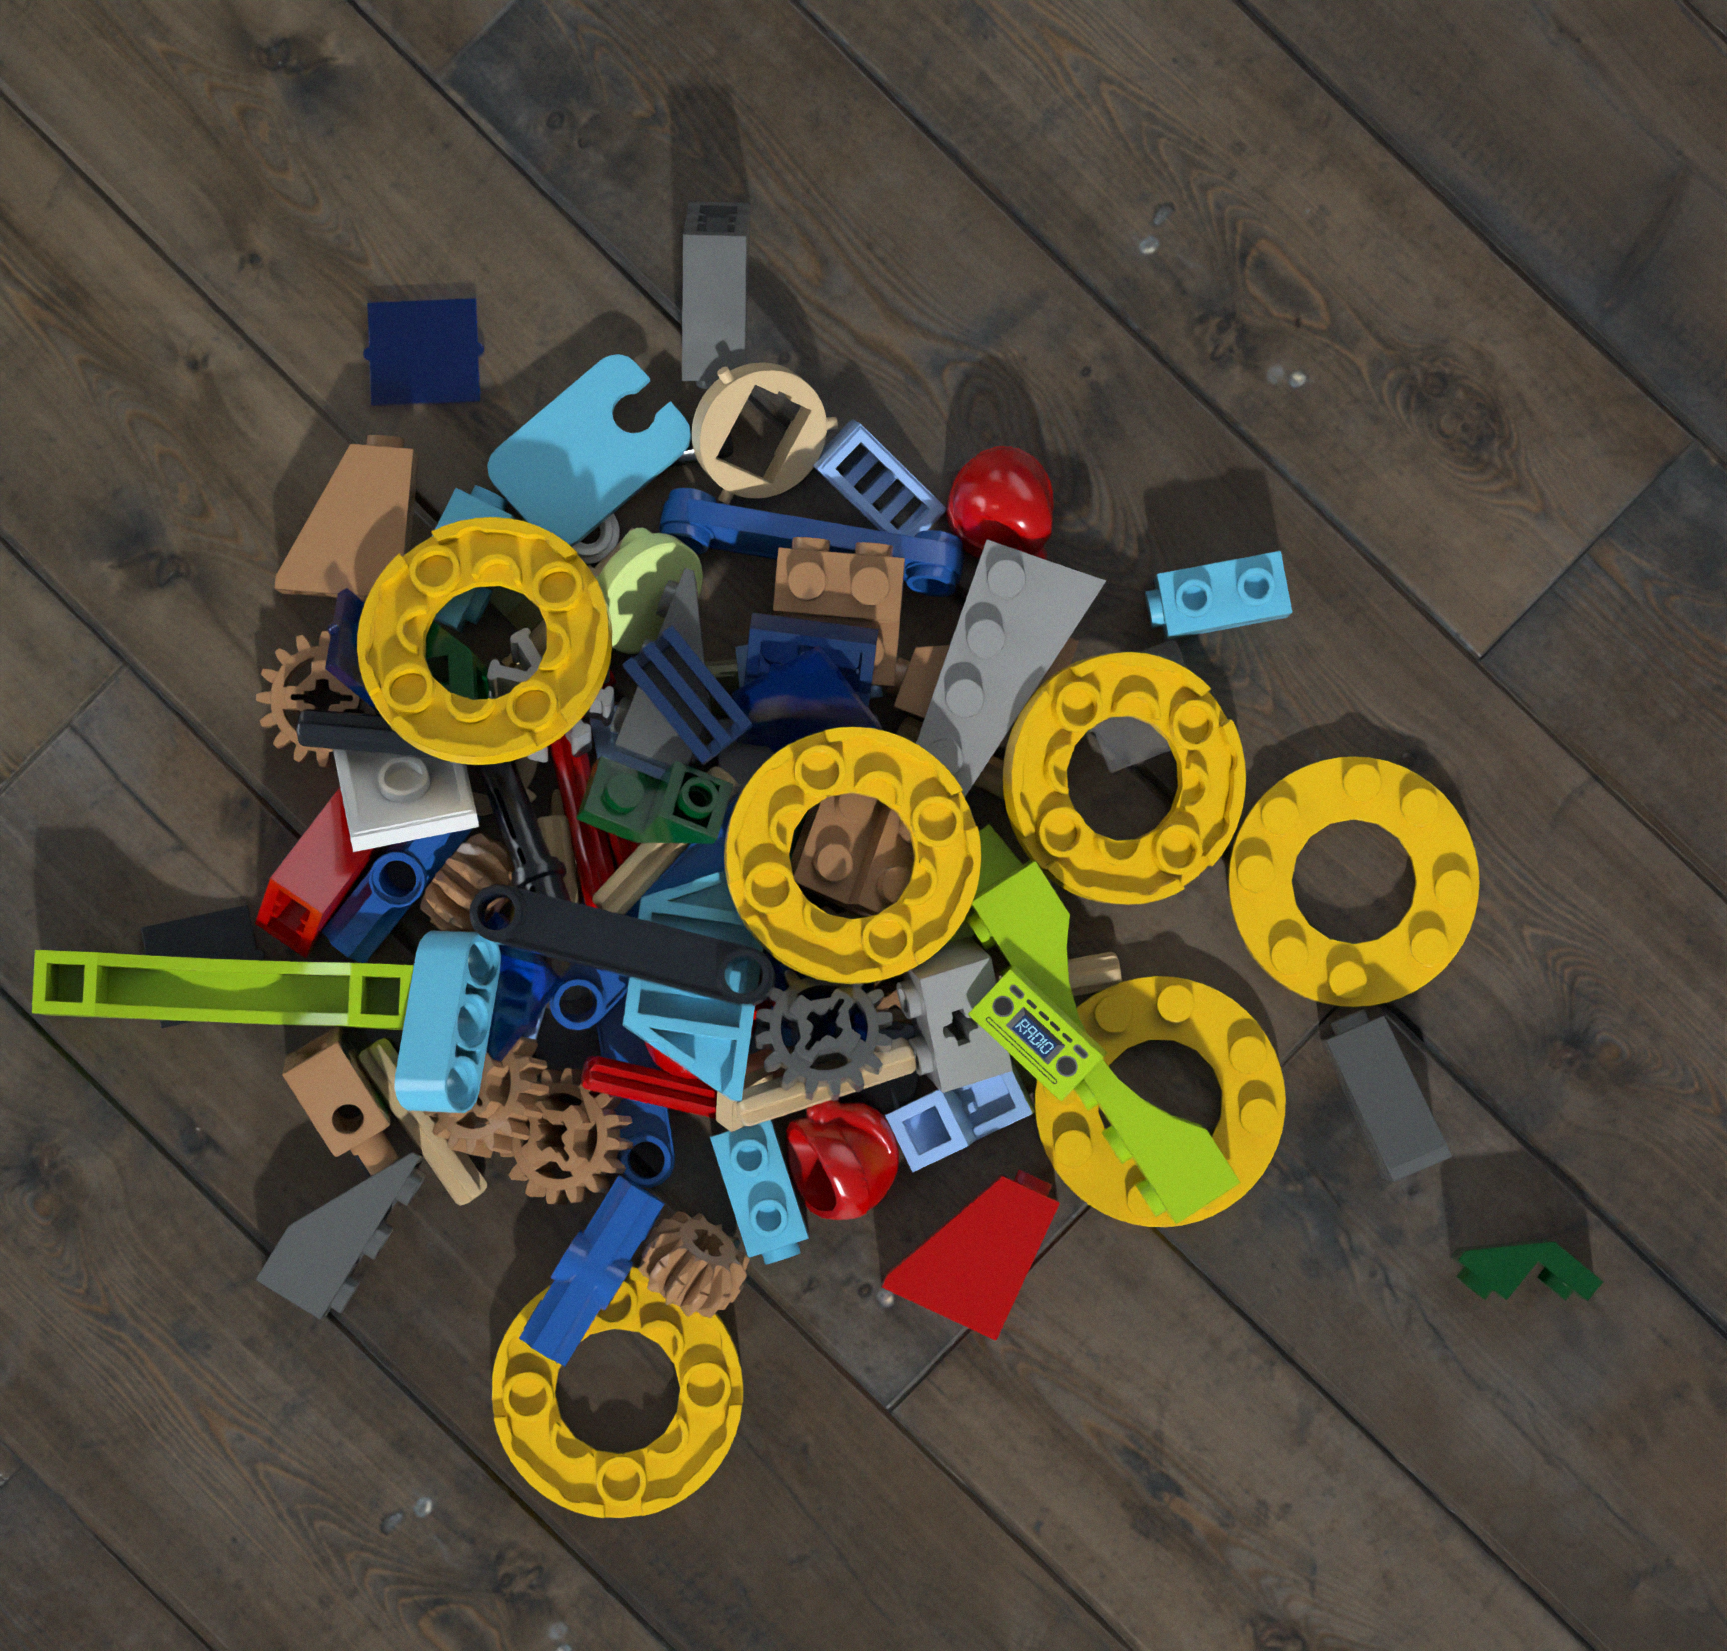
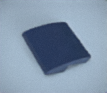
(784, 638)

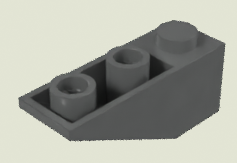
(637, 722)
(324, 1248)

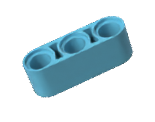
(447, 1022)

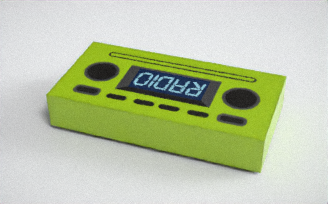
(1037, 1033)

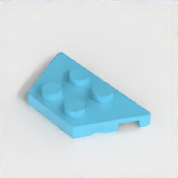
(690, 1029)

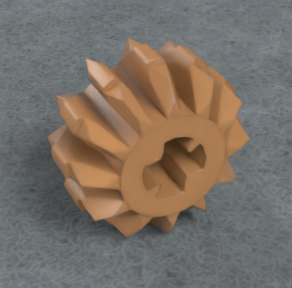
(465, 873)
(693, 1264)

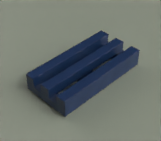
(653, 653)

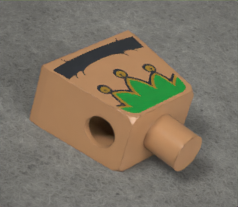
(328, 1076)

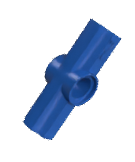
(378, 904)
(592, 1270)

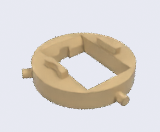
(795, 453)

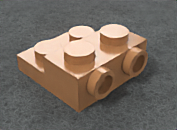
(845, 590)
(853, 854)

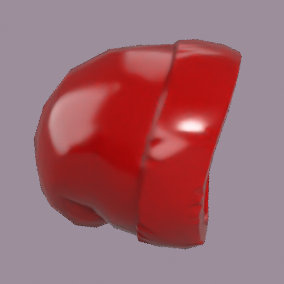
(1002, 499)
(841, 1158)

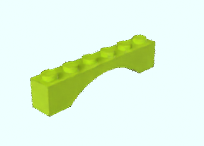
(220, 990)
(1174, 1154)

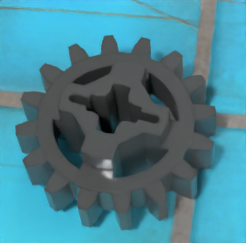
(848, 1046)

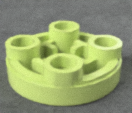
(635, 583)

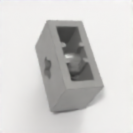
(937, 999)

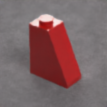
(314, 880)
(979, 1255)

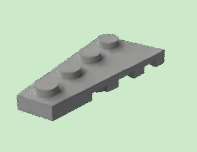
(1000, 651)

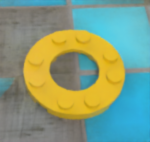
(446, 565)
(1208, 776)
(941, 837)
(1265, 900)
(1224, 1037)
(637, 1480)

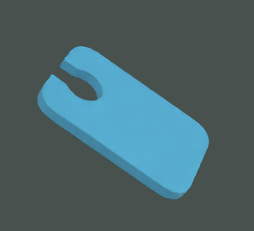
(575, 463)

